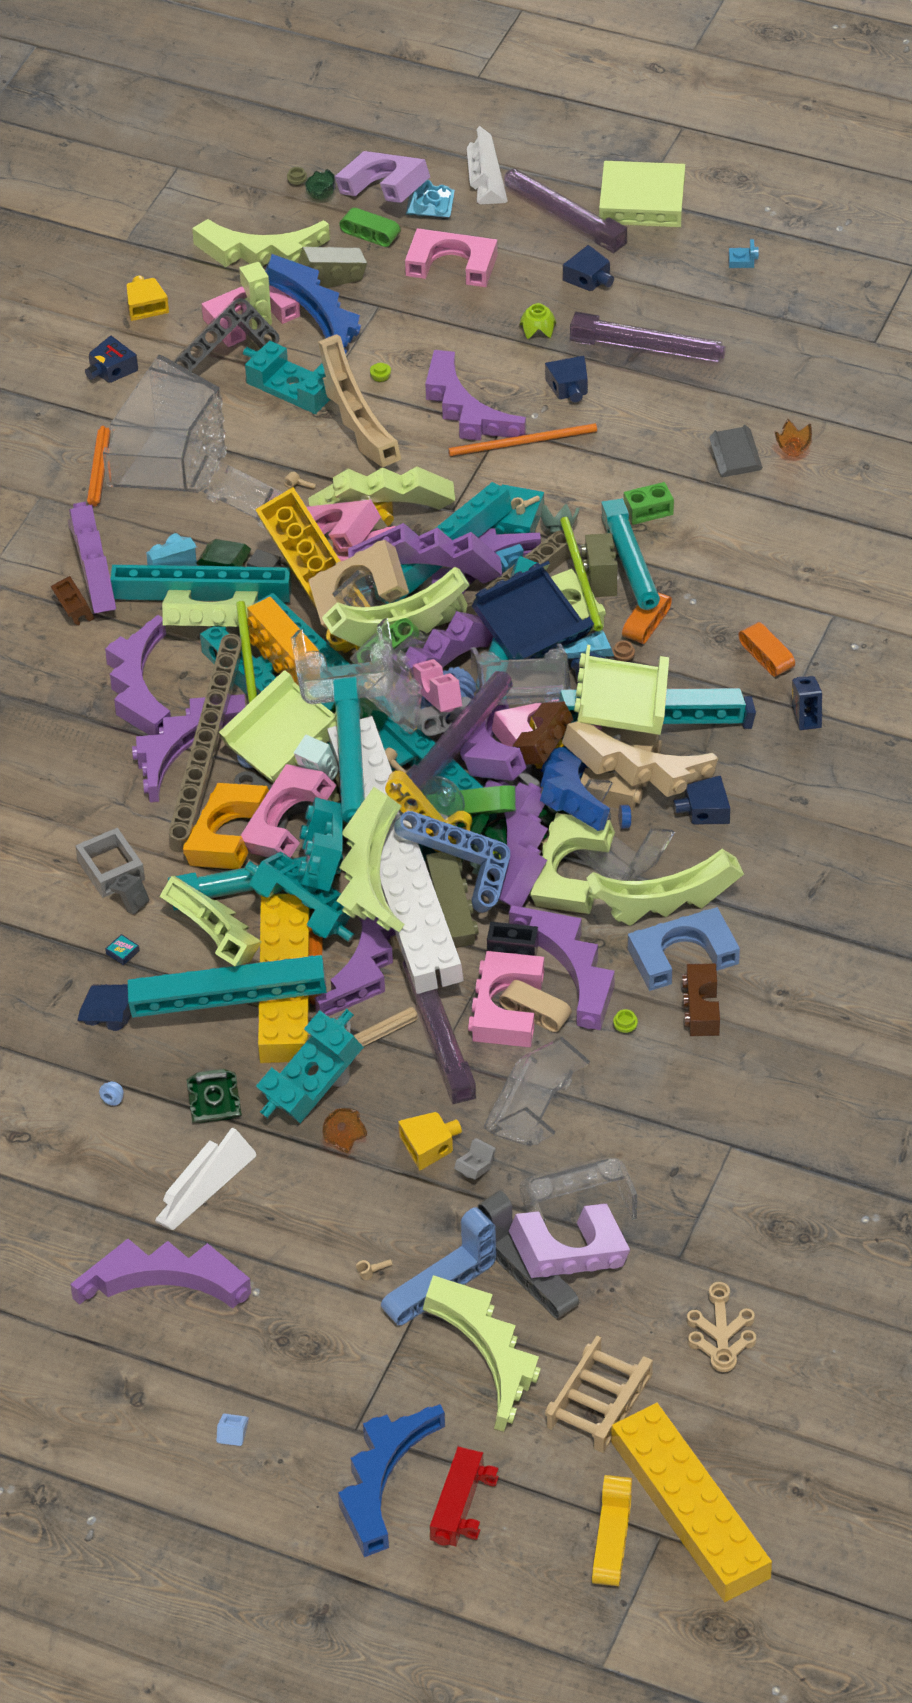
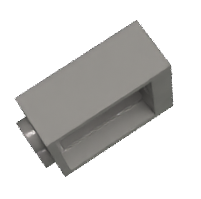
(102, 844)

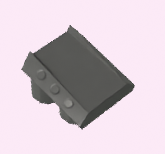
(735, 451)

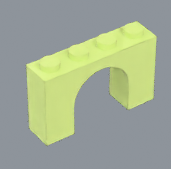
(183, 611)
(565, 836)

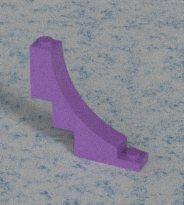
(436, 548)
(560, 938)
(362, 974)
(132, 1268)

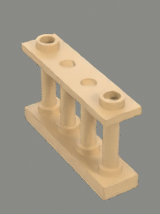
(626, 1393)

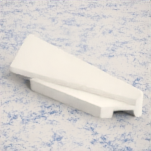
(485, 170)
(204, 1177)

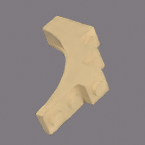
(355, 413)
(636, 765)

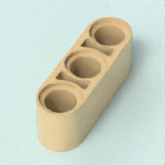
(547, 1009)

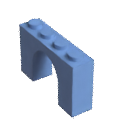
(702, 928)

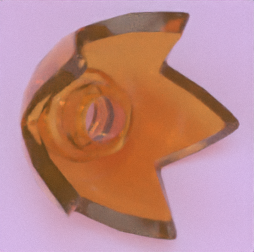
(794, 441)
(345, 1138)

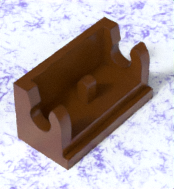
(72, 600)

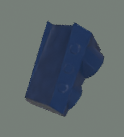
(106, 1005)

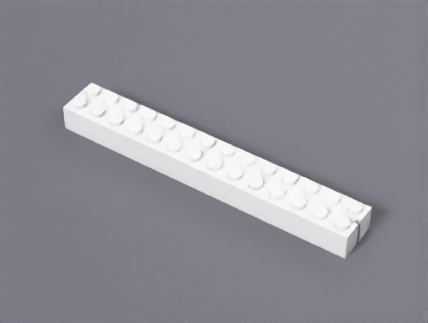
(406, 882)

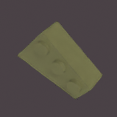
(335, 264)
(600, 564)

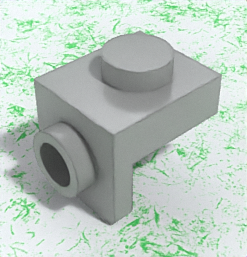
(477, 1160)

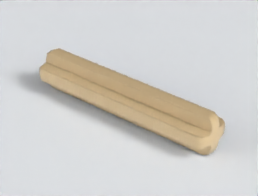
(386, 1026)

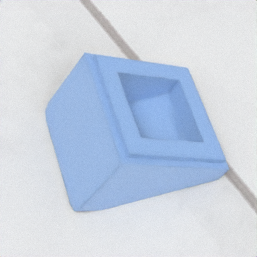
(232, 1429)

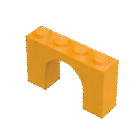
(224, 804)

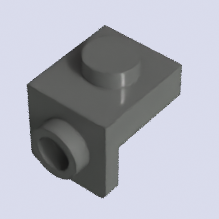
(131, 891)

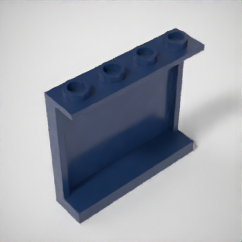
(529, 614)

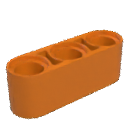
(644, 622)
(766, 649)

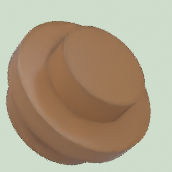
(623, 651)

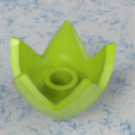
(538, 317)

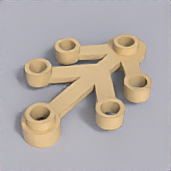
(721, 1331)

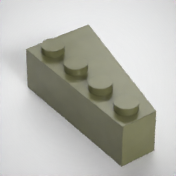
(450, 891)

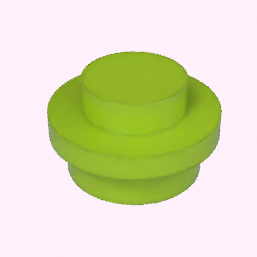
(380, 372)
(625, 1021)

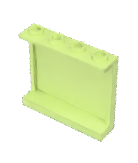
(642, 193)
(621, 693)
(275, 725)

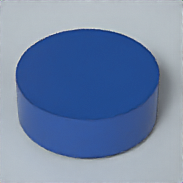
(624, 816)

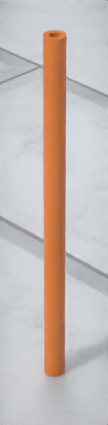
(536, 437)

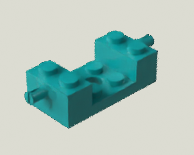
(273, 372)
(321, 843)
(280, 874)
(330, 1049)

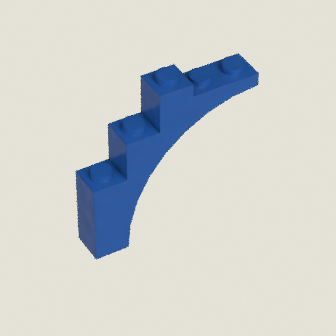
(322, 303)
(565, 791)
(371, 1469)

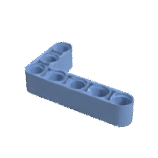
(463, 850)
(460, 1266)

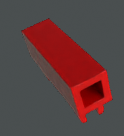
(457, 1495)

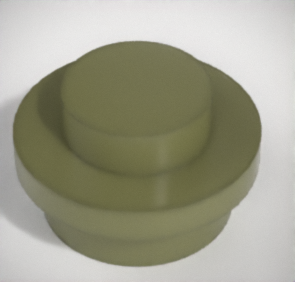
(296, 175)

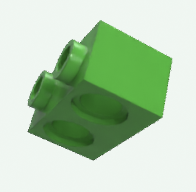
(649, 503)

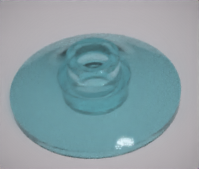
(444, 795)

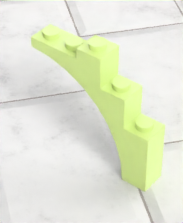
(229, 246)
(387, 486)
(422, 609)
(362, 864)
(664, 895)
(216, 919)
(471, 1313)

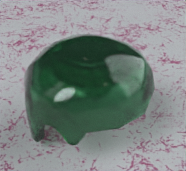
(321, 185)

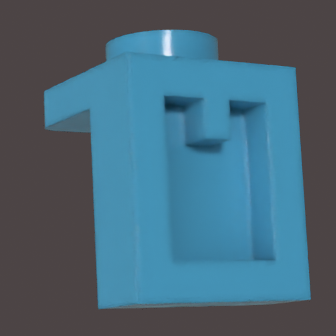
(743, 256)
(510, 556)

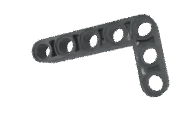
(220, 333)
(549, 1291)

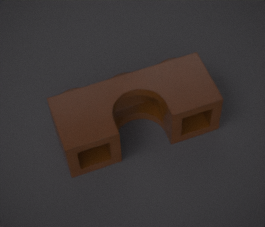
(551, 725)
(702, 1015)

